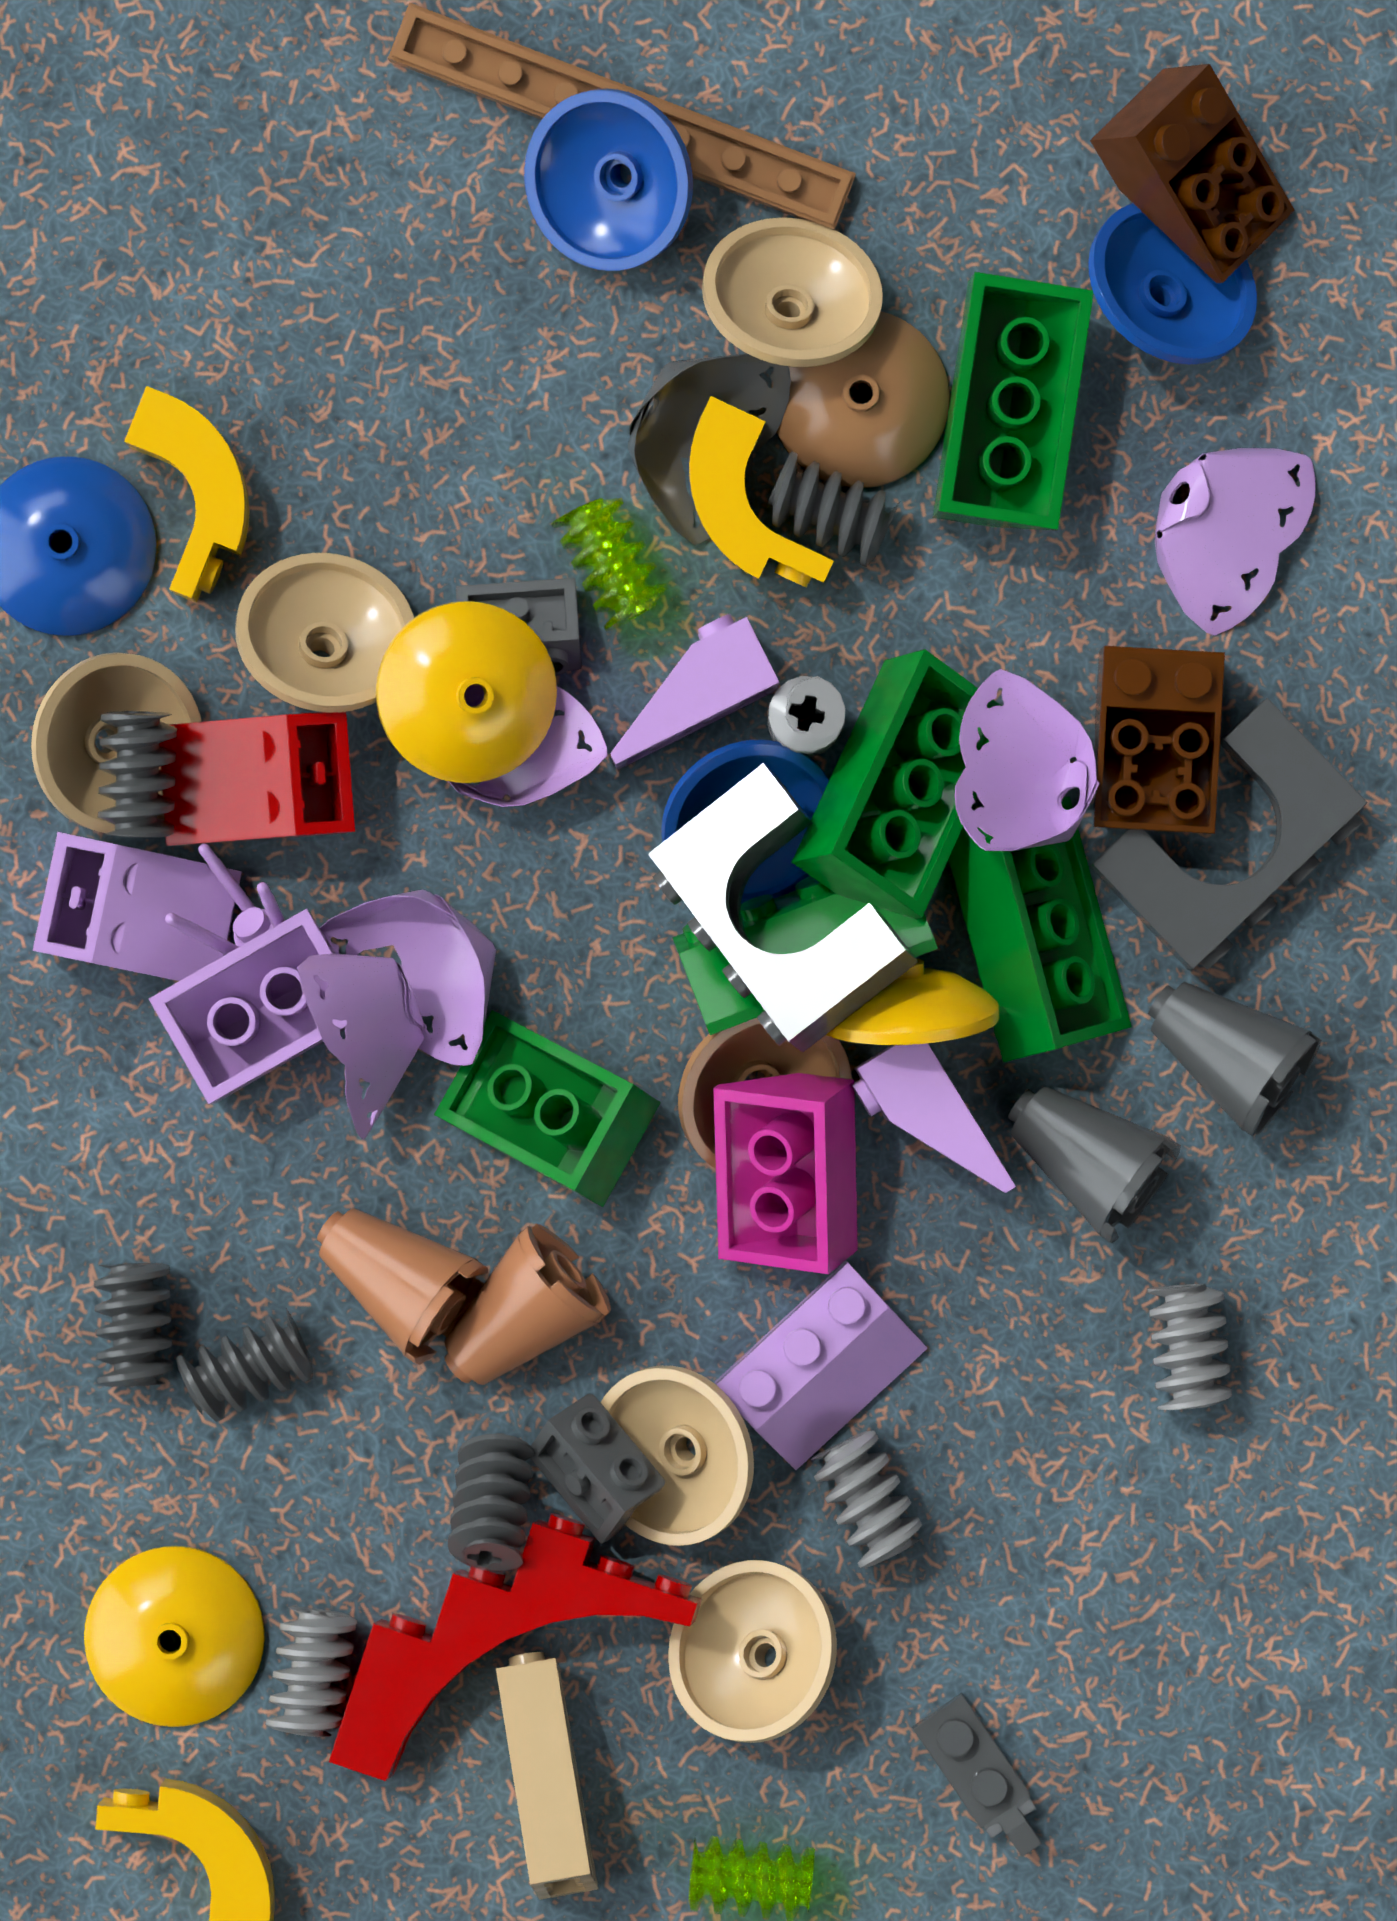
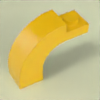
(191, 444)
(719, 494)
(213, 1831)

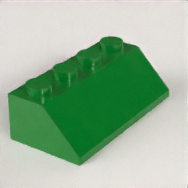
(1013, 403)
(892, 796)
(779, 927)
(1039, 943)

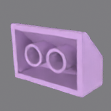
(246, 1009)
(820, 1365)

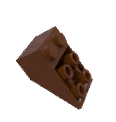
(1194, 169)
(1158, 739)

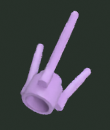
(249, 922)

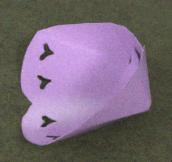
(1230, 529)
(553, 763)
(1022, 767)
(441, 956)
(379, 1028)

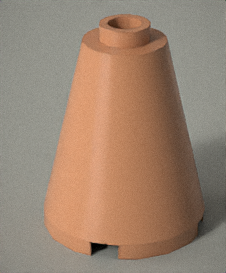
(400, 1278)
(524, 1308)

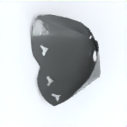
(668, 428)

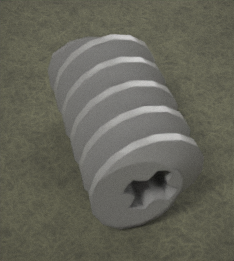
(828, 707)
(1190, 1346)
(868, 1498)
(312, 1672)

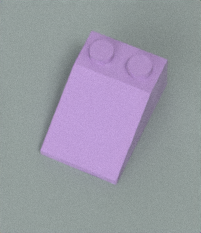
(708, 683)
(921, 1100)

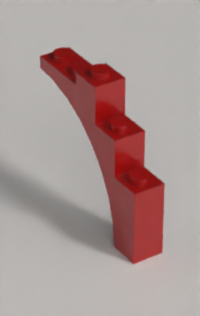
(555, 1583)

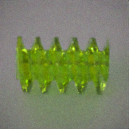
(611, 561)
(751, 1878)

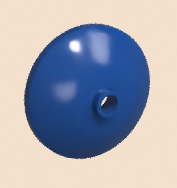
(578, 184)
(1163, 296)
(109, 551)
(723, 770)

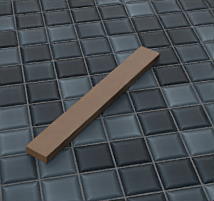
(539, 82)

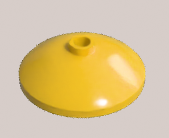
(425, 685)
(921, 1009)
(201, 1602)

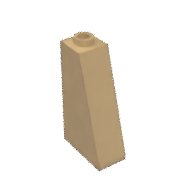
(546, 1777)

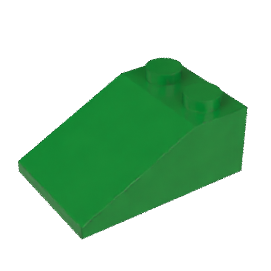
(548, 1109)

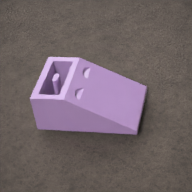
(112, 906)

